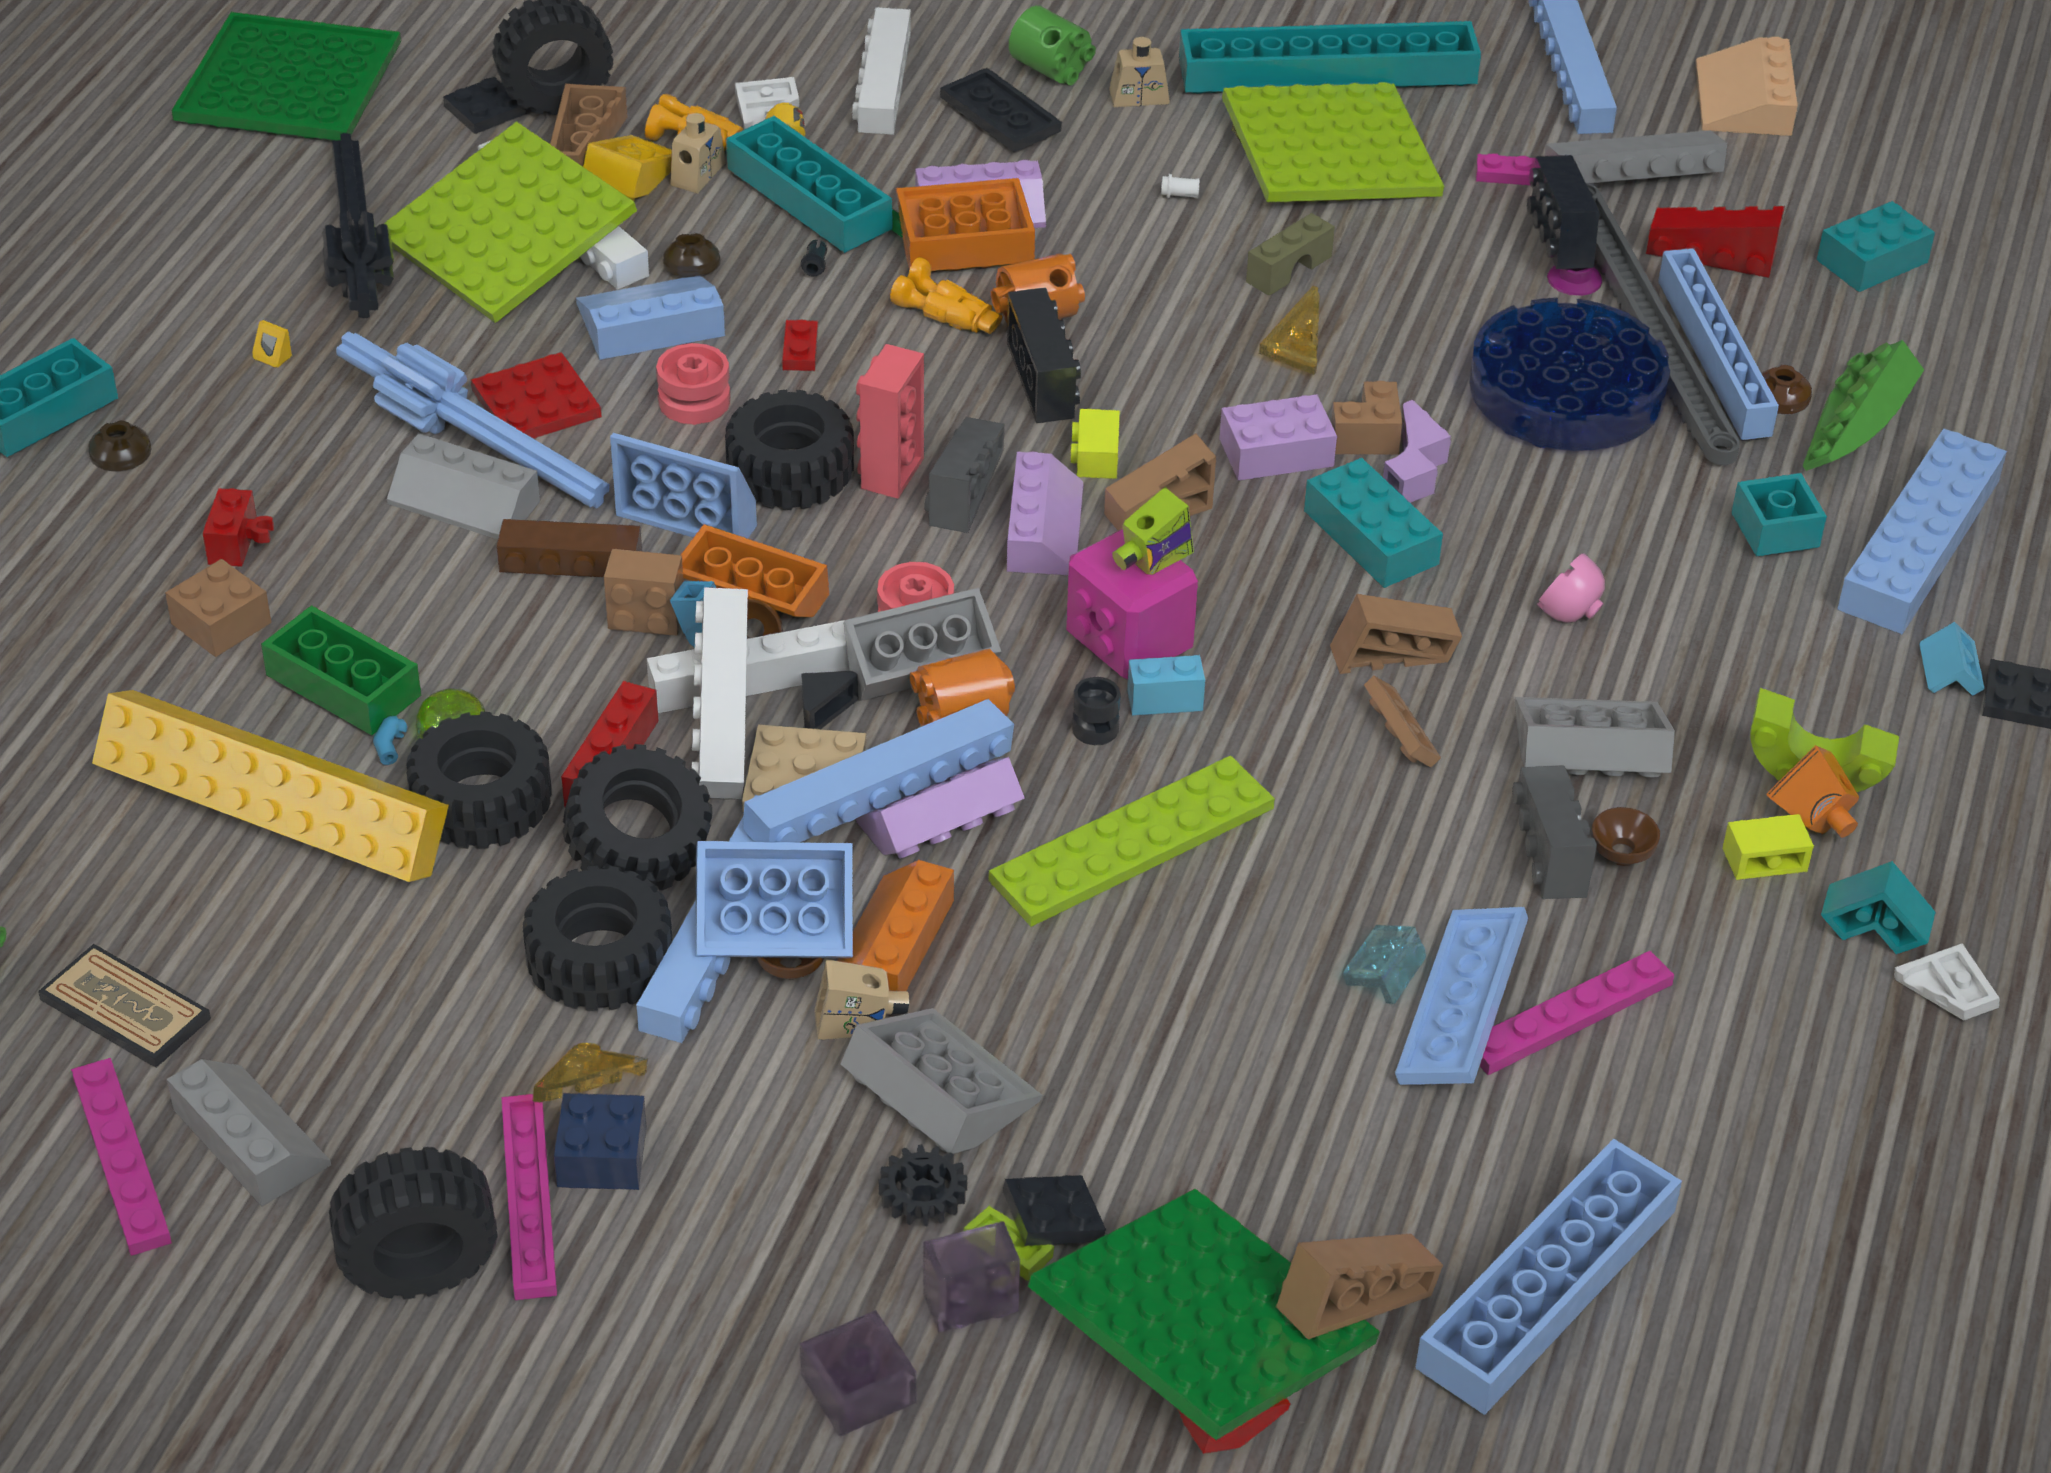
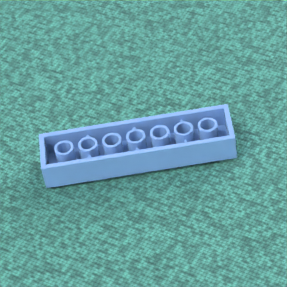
(1921, 531)
(1547, 1276)

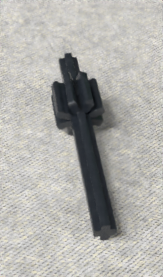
(357, 251)

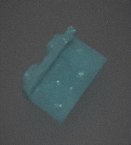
(1387, 960)

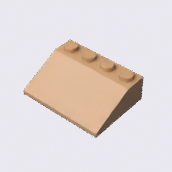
(1748, 88)

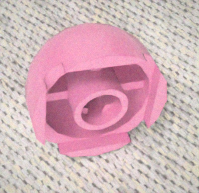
(1575, 592)

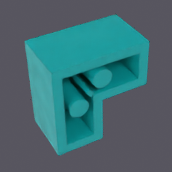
(1883, 902)

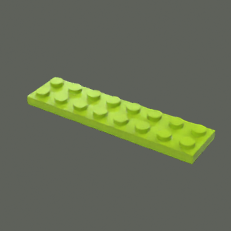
(1130, 840)

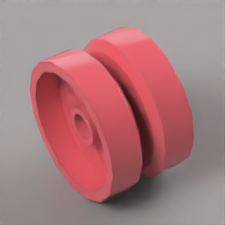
(693, 383)
(911, 584)

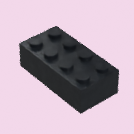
(1563, 211)
(1042, 355)

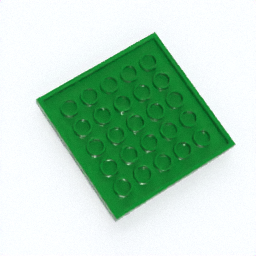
(287, 76)
(1195, 1313)

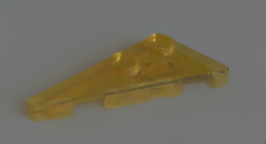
(1296, 335)
(587, 1069)

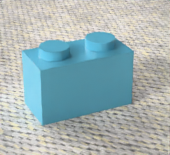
(1166, 685)

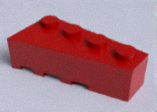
(1721, 237)

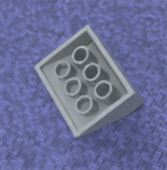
(1595, 735)
(937, 1078)

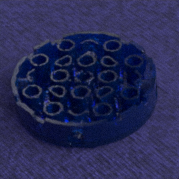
(1569, 374)

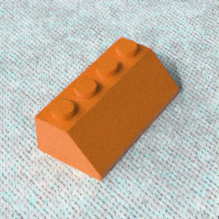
(769, 574)
(903, 921)

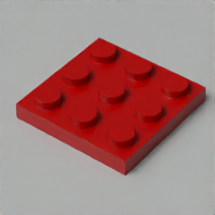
(537, 396)

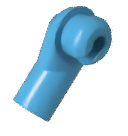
(384, 737)

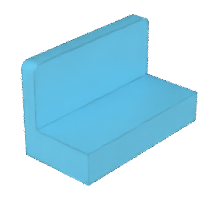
(1951, 657)

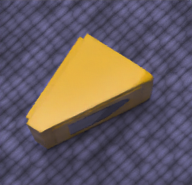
(271, 344)

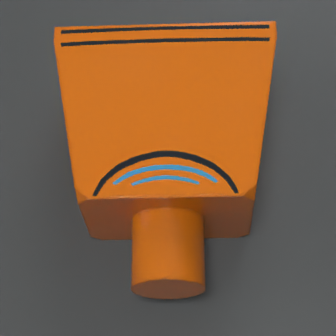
(1818, 792)

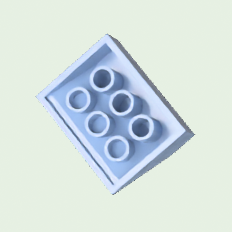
(652, 316)
(679, 489)
(774, 899)

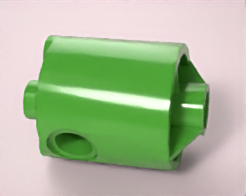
(1051, 44)

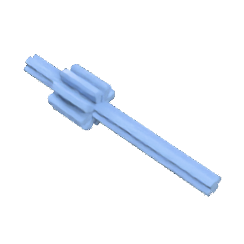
(431, 391)

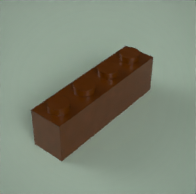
(562, 546)

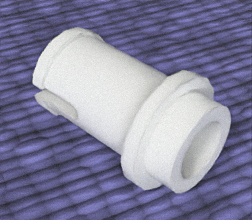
(1179, 186)

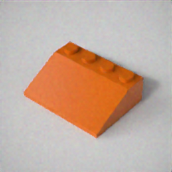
(966, 224)

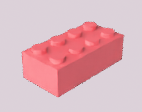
(891, 420)

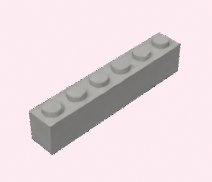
(1645, 156)

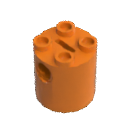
(1052, 272)
(960, 683)

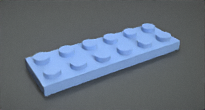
(1462, 996)

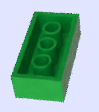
(341, 669)

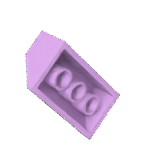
(1025, 170)
(1043, 515)
(943, 807)

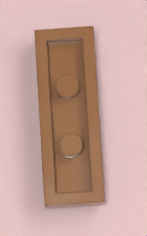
(1401, 722)

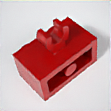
(233, 526)

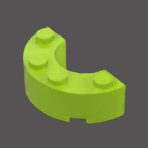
(1782, 743)

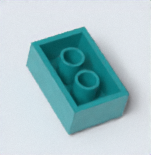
(1875, 246)

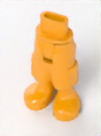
(672, 115)
(943, 301)

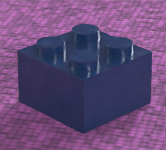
(600, 1141)

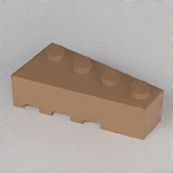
(588, 116)
(1355, 1280)

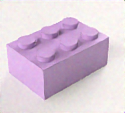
(1277, 437)

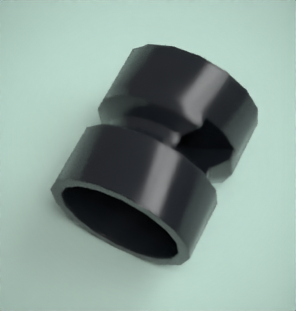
(1096, 710)

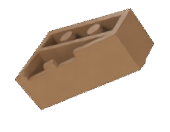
(1183, 470)
(1394, 632)

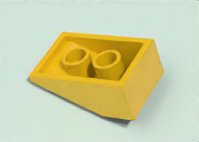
(629, 164)

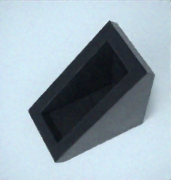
(827, 696)

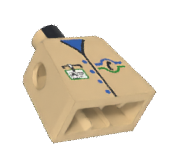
(1139, 76)
(696, 154)
(854, 996)

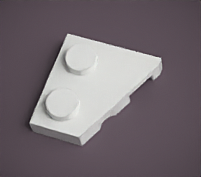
(760, 96)
(1950, 981)

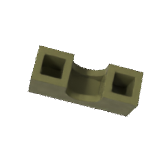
(1304, 242)

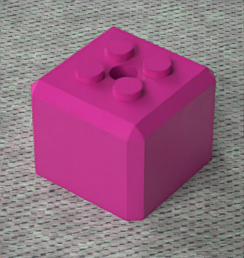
(1127, 611)

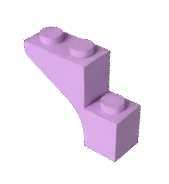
(1424, 448)

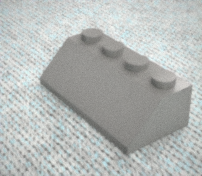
(462, 486)
(899, 640)
(245, 1128)

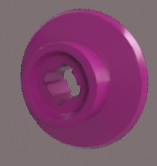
(1575, 281)

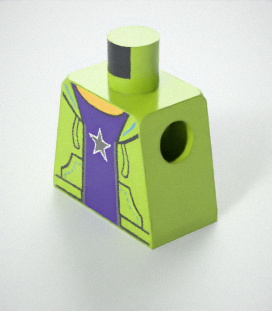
(1156, 534)

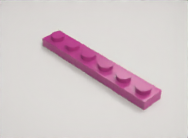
(1574, 1010)
(121, 1157)
(528, 1198)

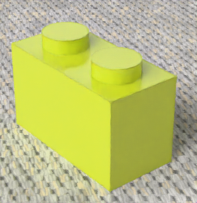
(1097, 443)
(1767, 846)

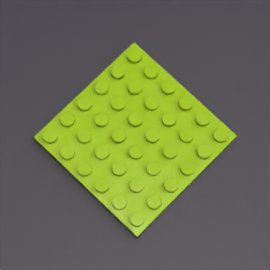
(1331, 142)
(507, 221)

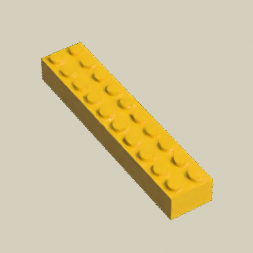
(270, 785)

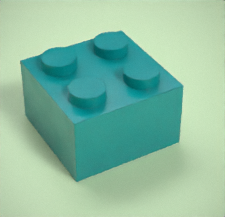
(1778, 514)

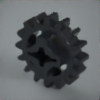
(923, 1185)

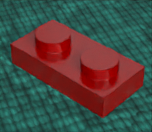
(800, 345)

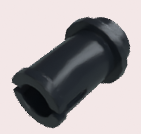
(814, 261)

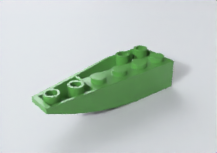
(1863, 401)

